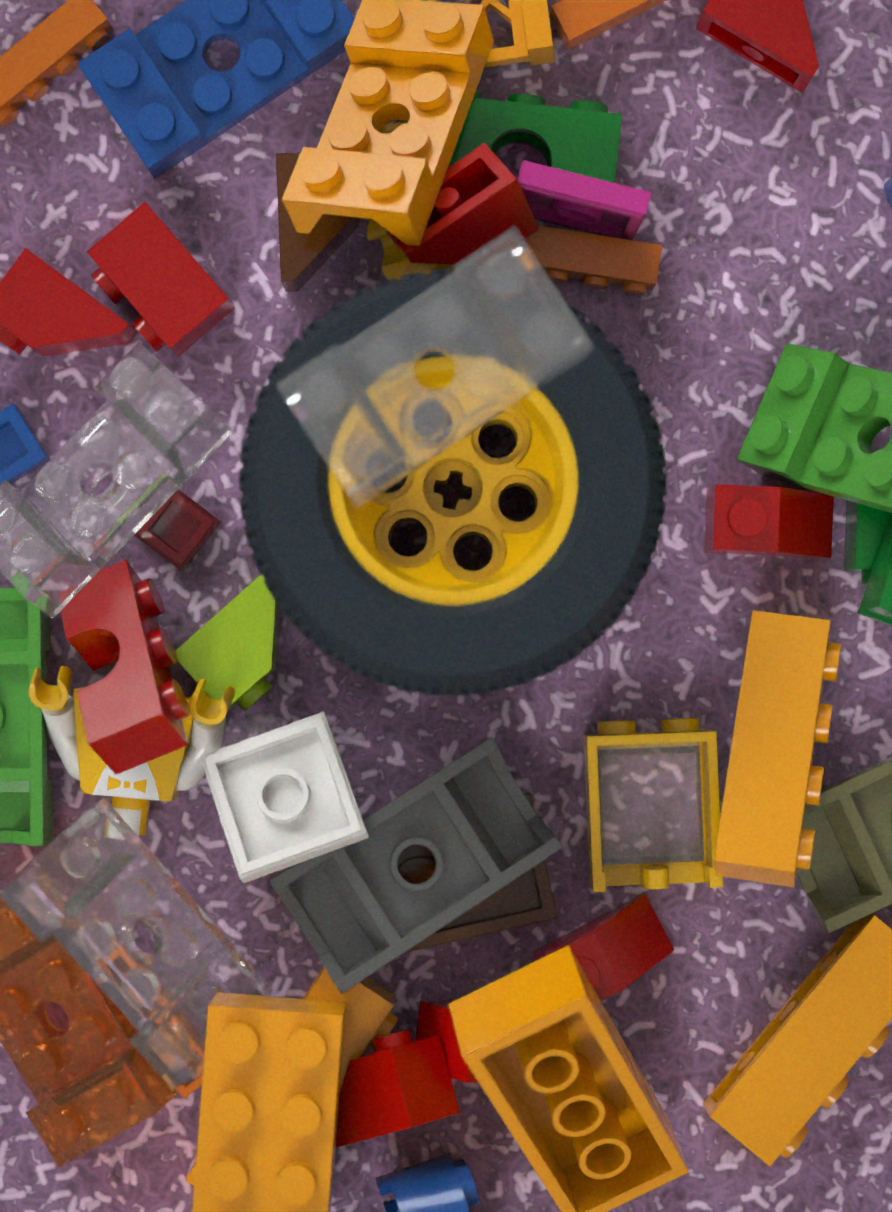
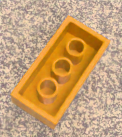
(567, 1085)
(269, 1104)

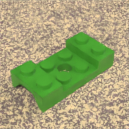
(821, 427)
(24, 784)

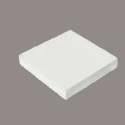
(283, 797)

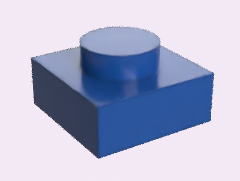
(19, 446)

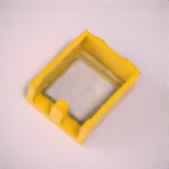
(652, 804)

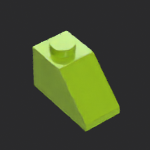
(236, 647)

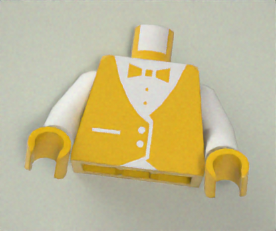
(155, 780)

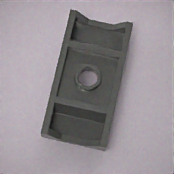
(361, 908)

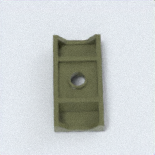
(851, 848)

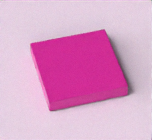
(583, 201)

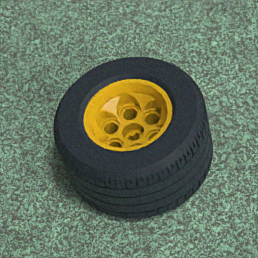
(423, 619)

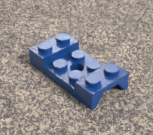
(178, 104)

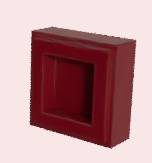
(178, 530)

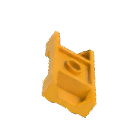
(406, 65)

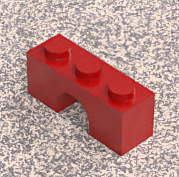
(137, 706)

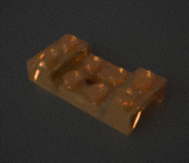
(83, 1077)

